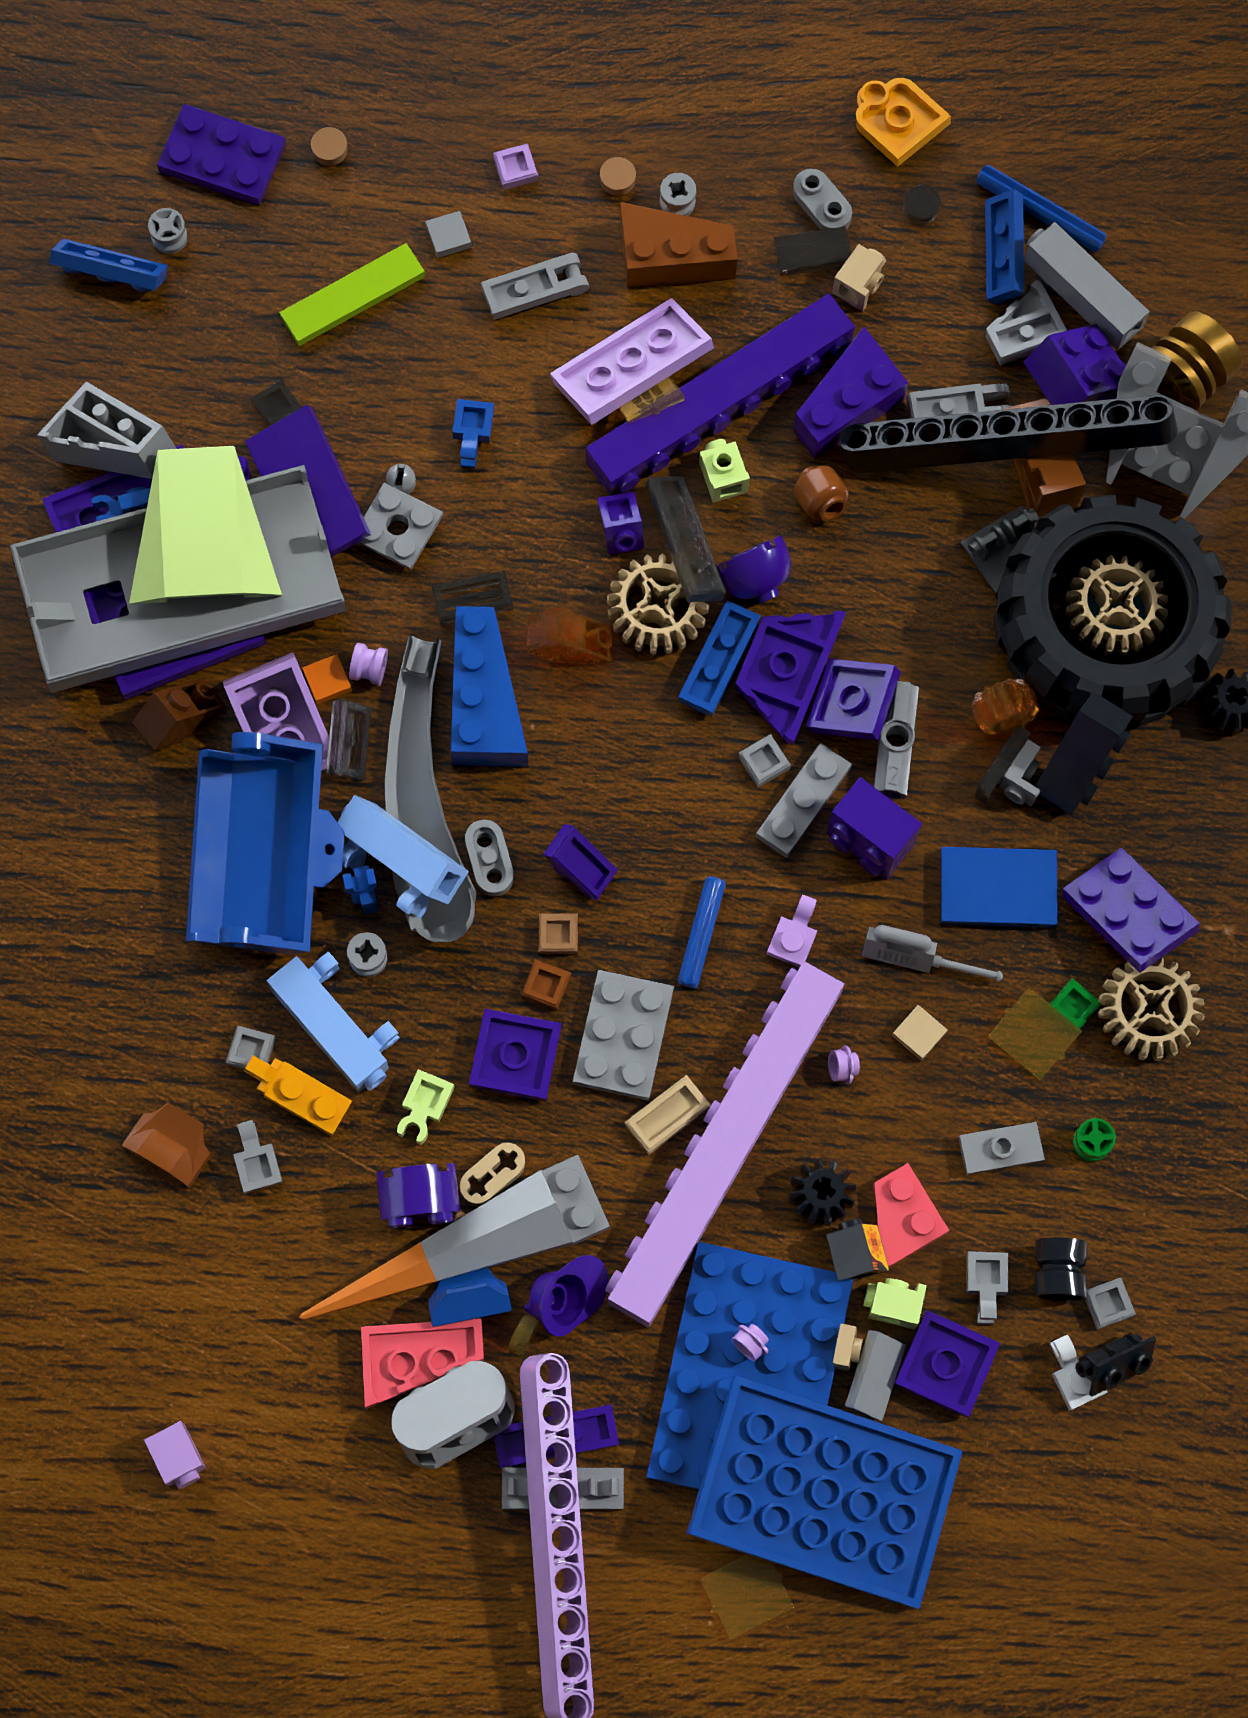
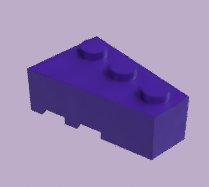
(853, 392)

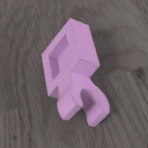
(793, 937)

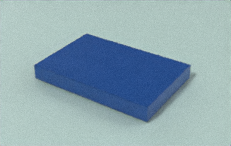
(998, 887)

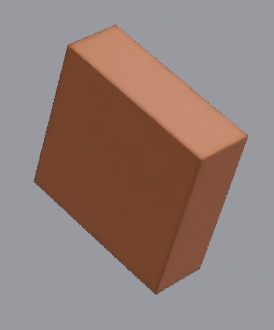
(546, 985)

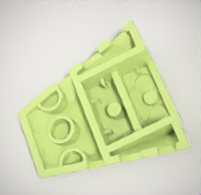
(201, 531)

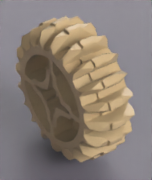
(1098, 582)
(633, 621)
(1161, 1019)

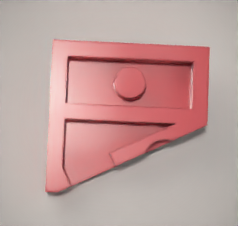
(905, 1215)

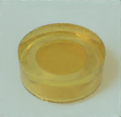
(523, 1335)

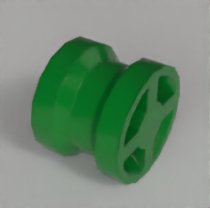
(1097, 1133)

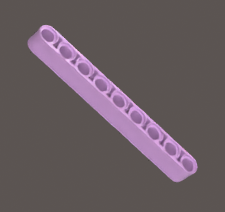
(544, 1520)

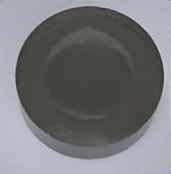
(922, 204)

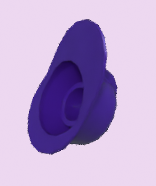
(568, 1295)

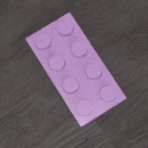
(631, 361)

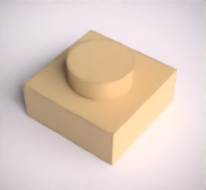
(847, 1348)

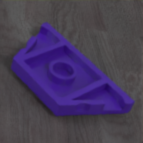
(787, 667)

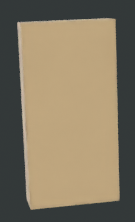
(667, 1115)

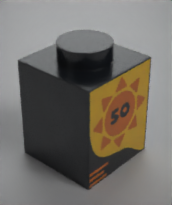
(857, 1251)

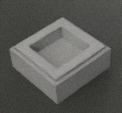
(448, 234)
(764, 761)
(249, 1043)
(1109, 1303)

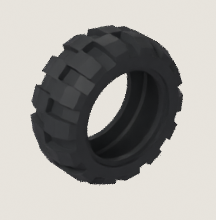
(1096, 531)

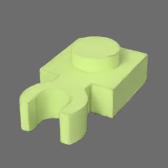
(426, 1101)

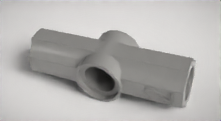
(893, 761)

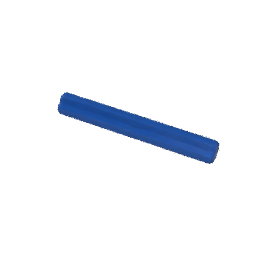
(1043, 208)

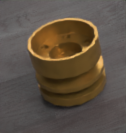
(1201, 359)

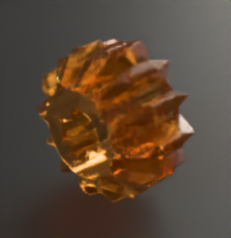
(1005, 706)

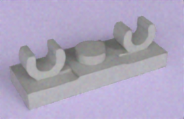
(596, 1489)

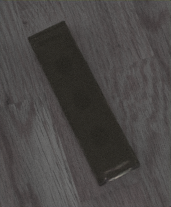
(685, 539)

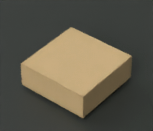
(919, 1032)

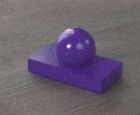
(580, 862)

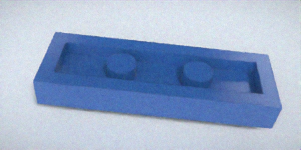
(1004, 246)
(108, 265)
(719, 658)

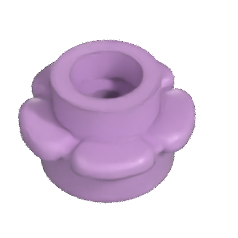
(843, 1065)
(751, 1342)

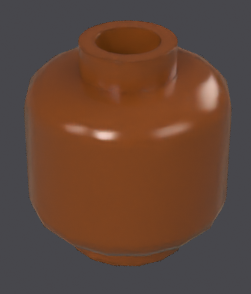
(821, 493)

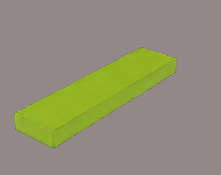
(352, 294)

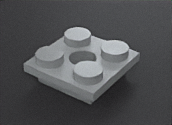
(393, 506)

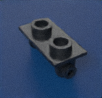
(1127, 1358)

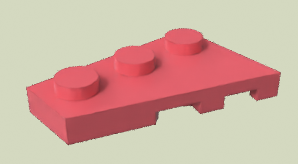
(415, 1354)

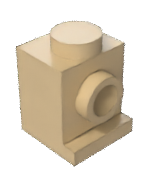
(859, 277)

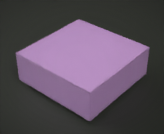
(515, 166)

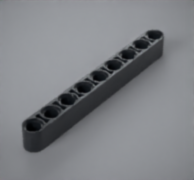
(1009, 434)

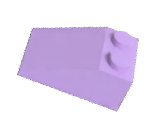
(277, 703)

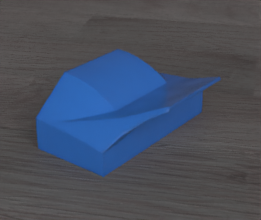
(468, 1298)

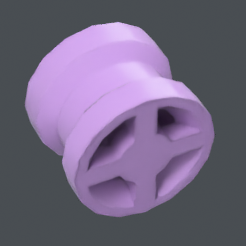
(368, 664)

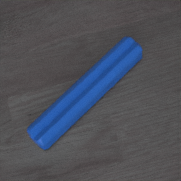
(701, 932)

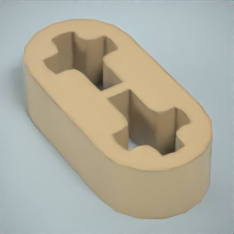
(486, 1167)

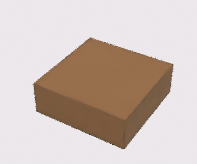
(558, 933)

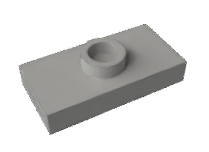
(1001, 1148)

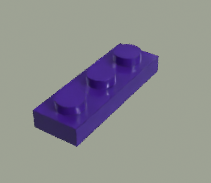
(592, 1431)

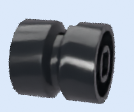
(1060, 1269)

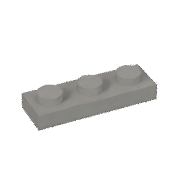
(803, 800)

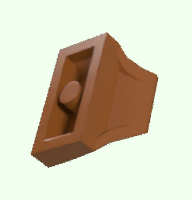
(170, 1143)

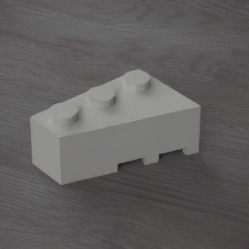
(104, 435)

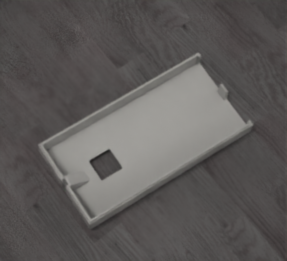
(65, 563)

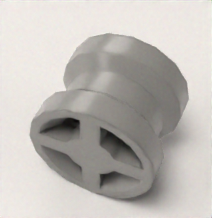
(678, 203)
(164, 222)
(367, 963)

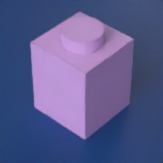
(175, 1456)

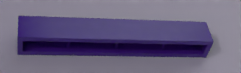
(722, 394)

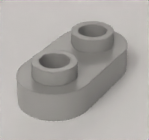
(820, 199)
(489, 859)

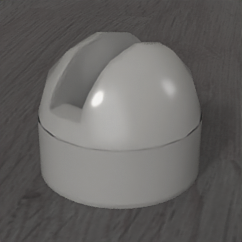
(408, 481)

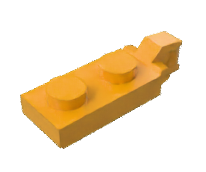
(299, 1093)

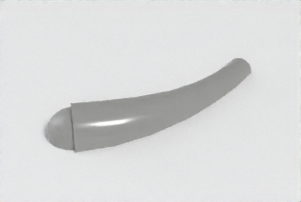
(413, 792)

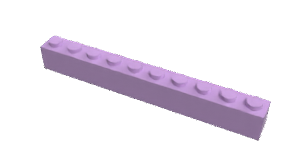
(724, 1145)

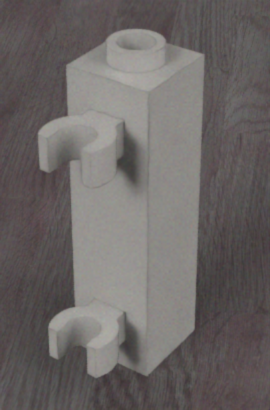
(1085, 284)

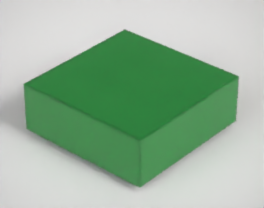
(1075, 1003)

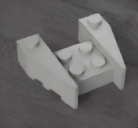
(1201, 451)

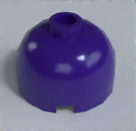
(757, 571)

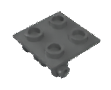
(994, 543)

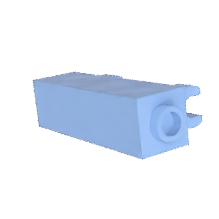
(401, 850)
(329, 1024)

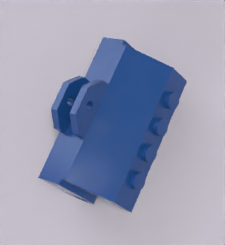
(260, 845)

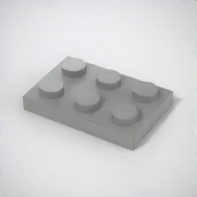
(623, 1035)

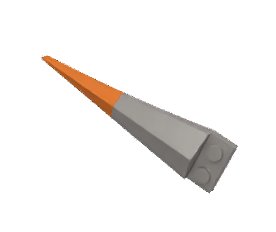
(531, 1218)

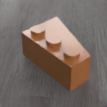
(674, 248)
(1049, 479)

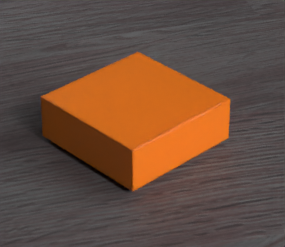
(327, 679)

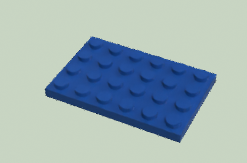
(729, 1288)
(824, 1492)

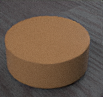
(329, 146)
(617, 176)

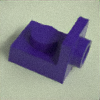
(621, 522)

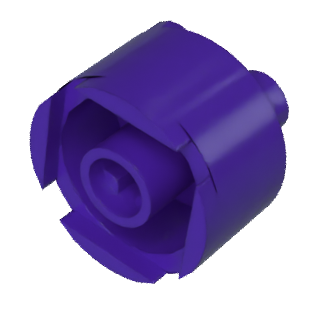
(418, 1193)

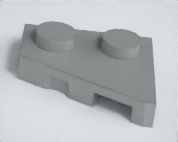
(1024, 325)

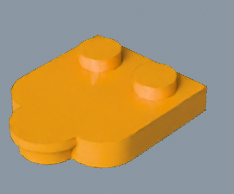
(898, 117)

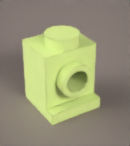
(723, 481)
(895, 1303)

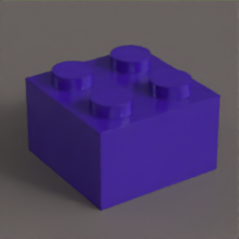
(1076, 366)
(873, 829)

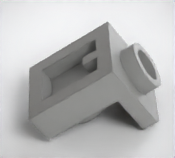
(1023, 767)

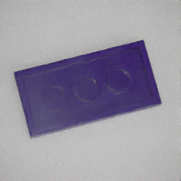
(302, 441)

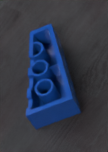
(484, 704)

